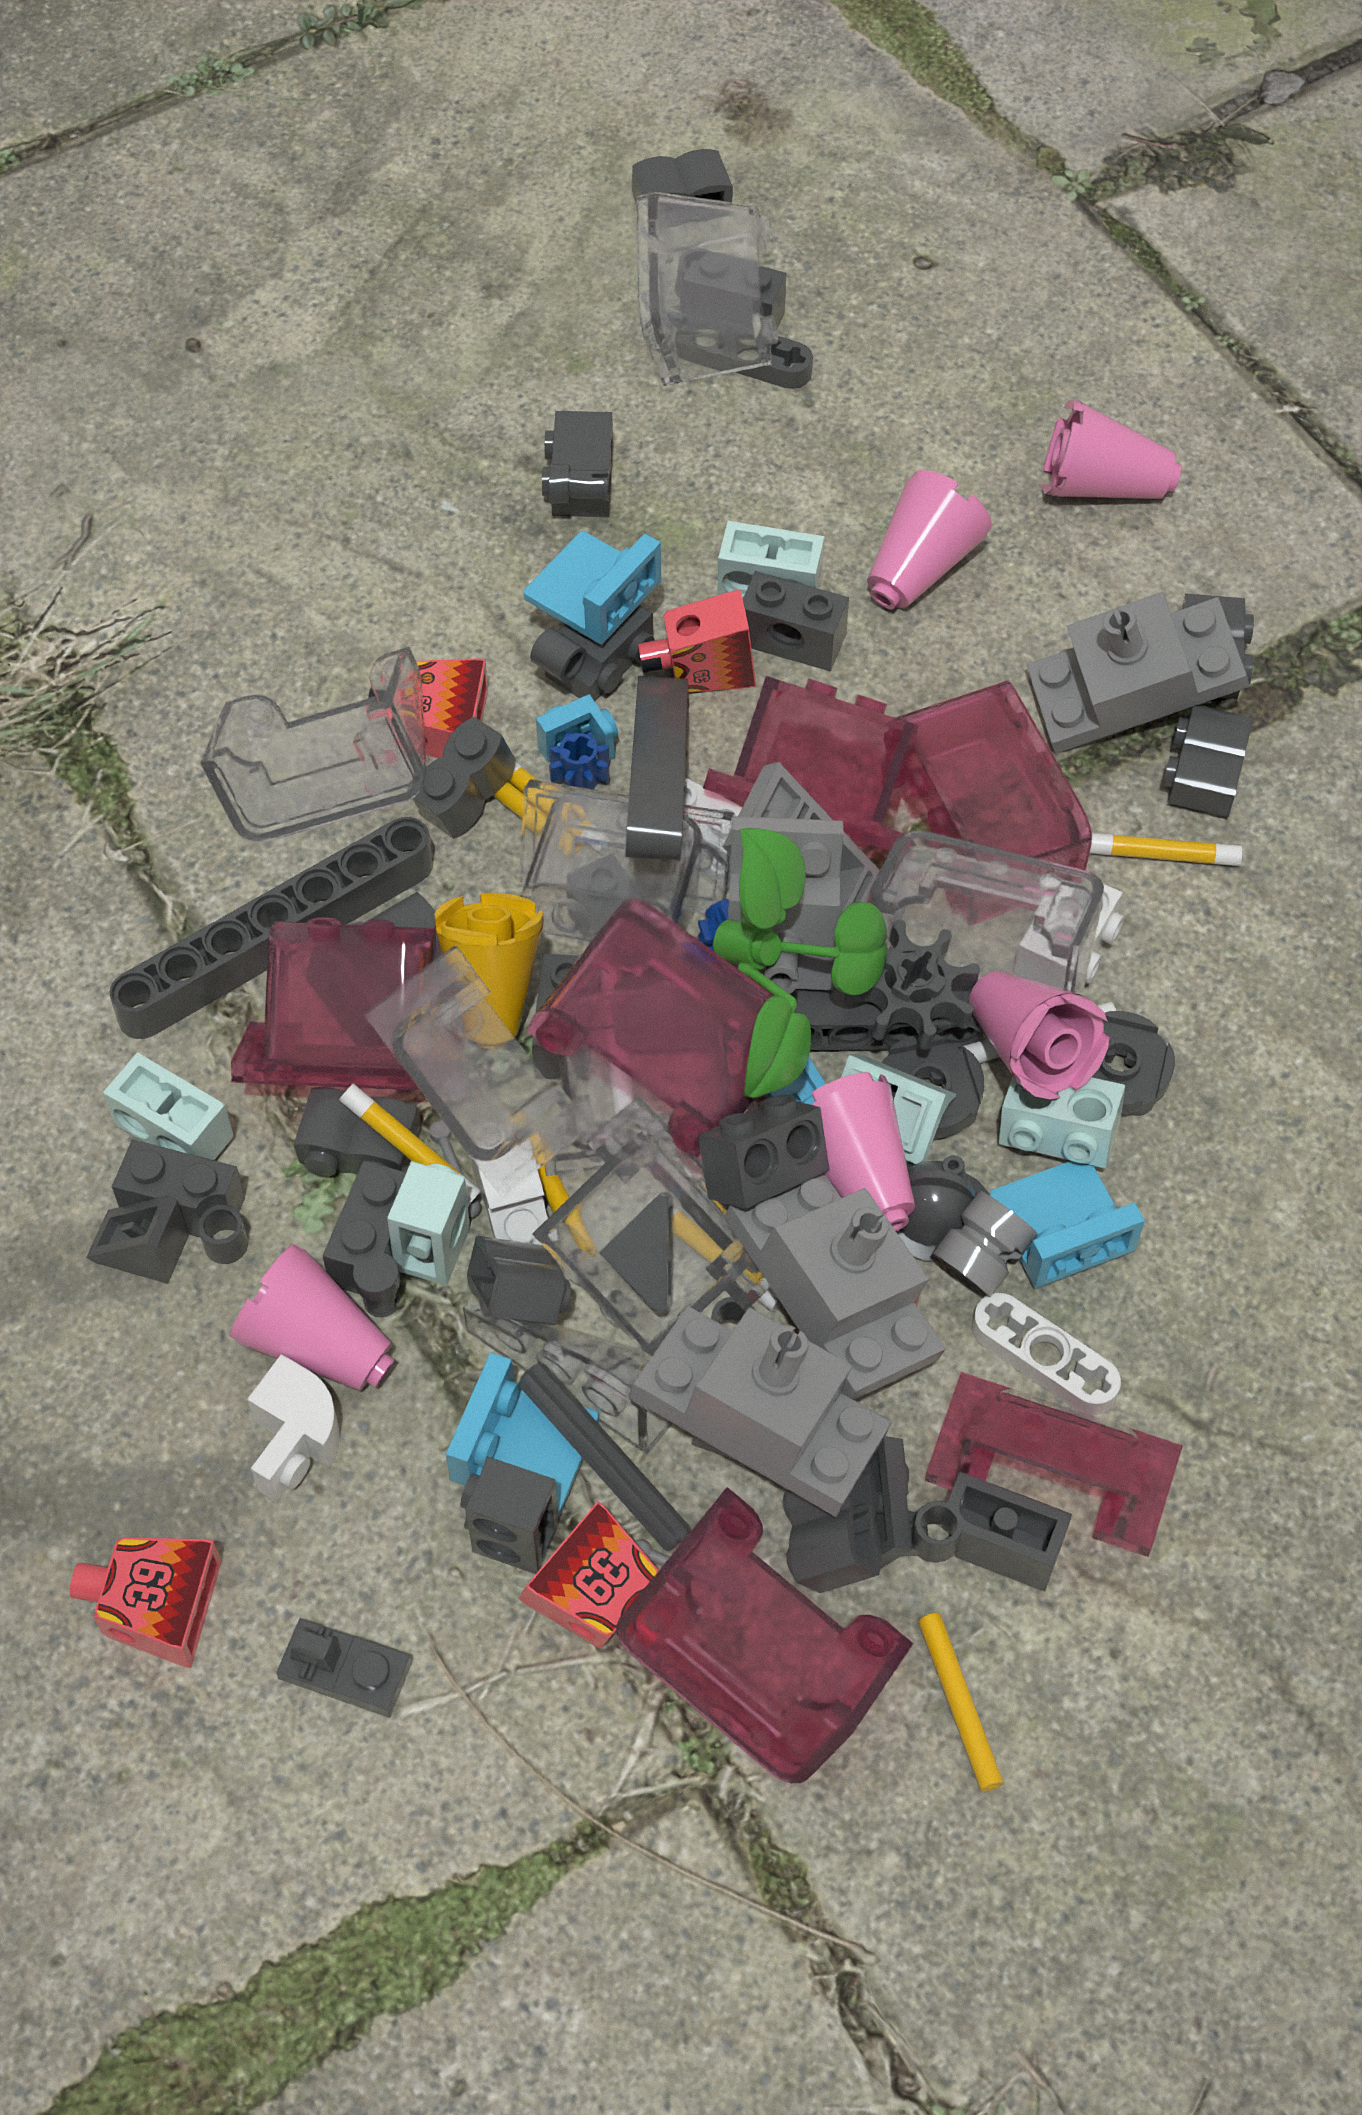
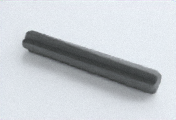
(604, 1456)

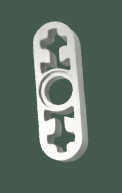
(1042, 1330)

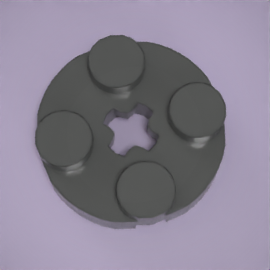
(1145, 1052)
(948, 1066)

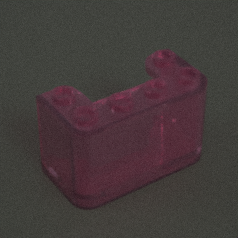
(994, 778)

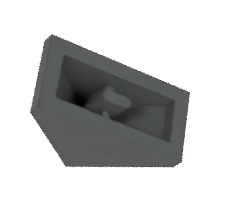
(142, 1238)
(645, 1252)

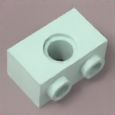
(429, 1222)

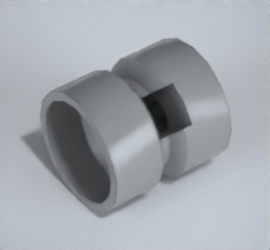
(985, 1243)

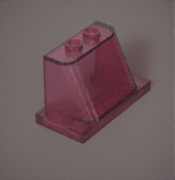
(838, 751)
(316, 1000)
(1122, 1460)

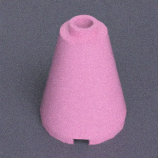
(1106, 459)
(925, 538)
(1040, 1032)
(866, 1143)
(313, 1324)

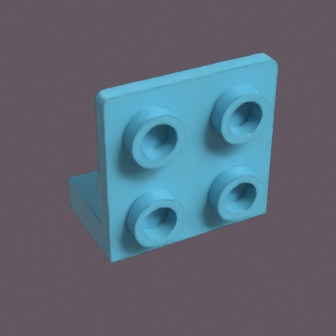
(596, 584)
(1072, 1220)
(512, 1429)

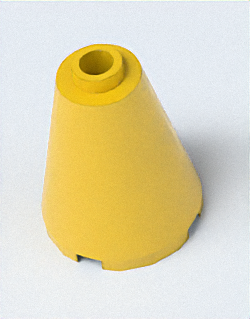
(500, 944)

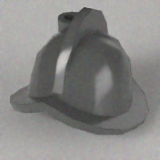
(940, 1196)

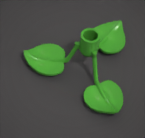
(770, 883)

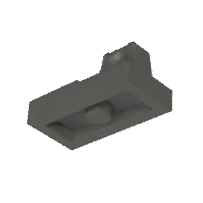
(892, 1516)
(344, 1667)

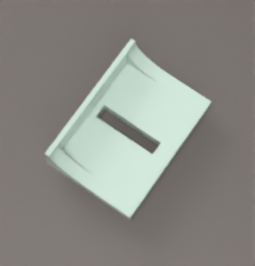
(916, 1103)

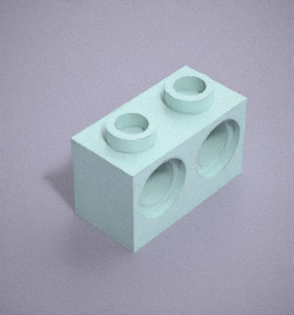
(768, 551)
(167, 1110)
(1071, 1127)

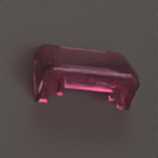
(661, 1015)
(756, 1647)

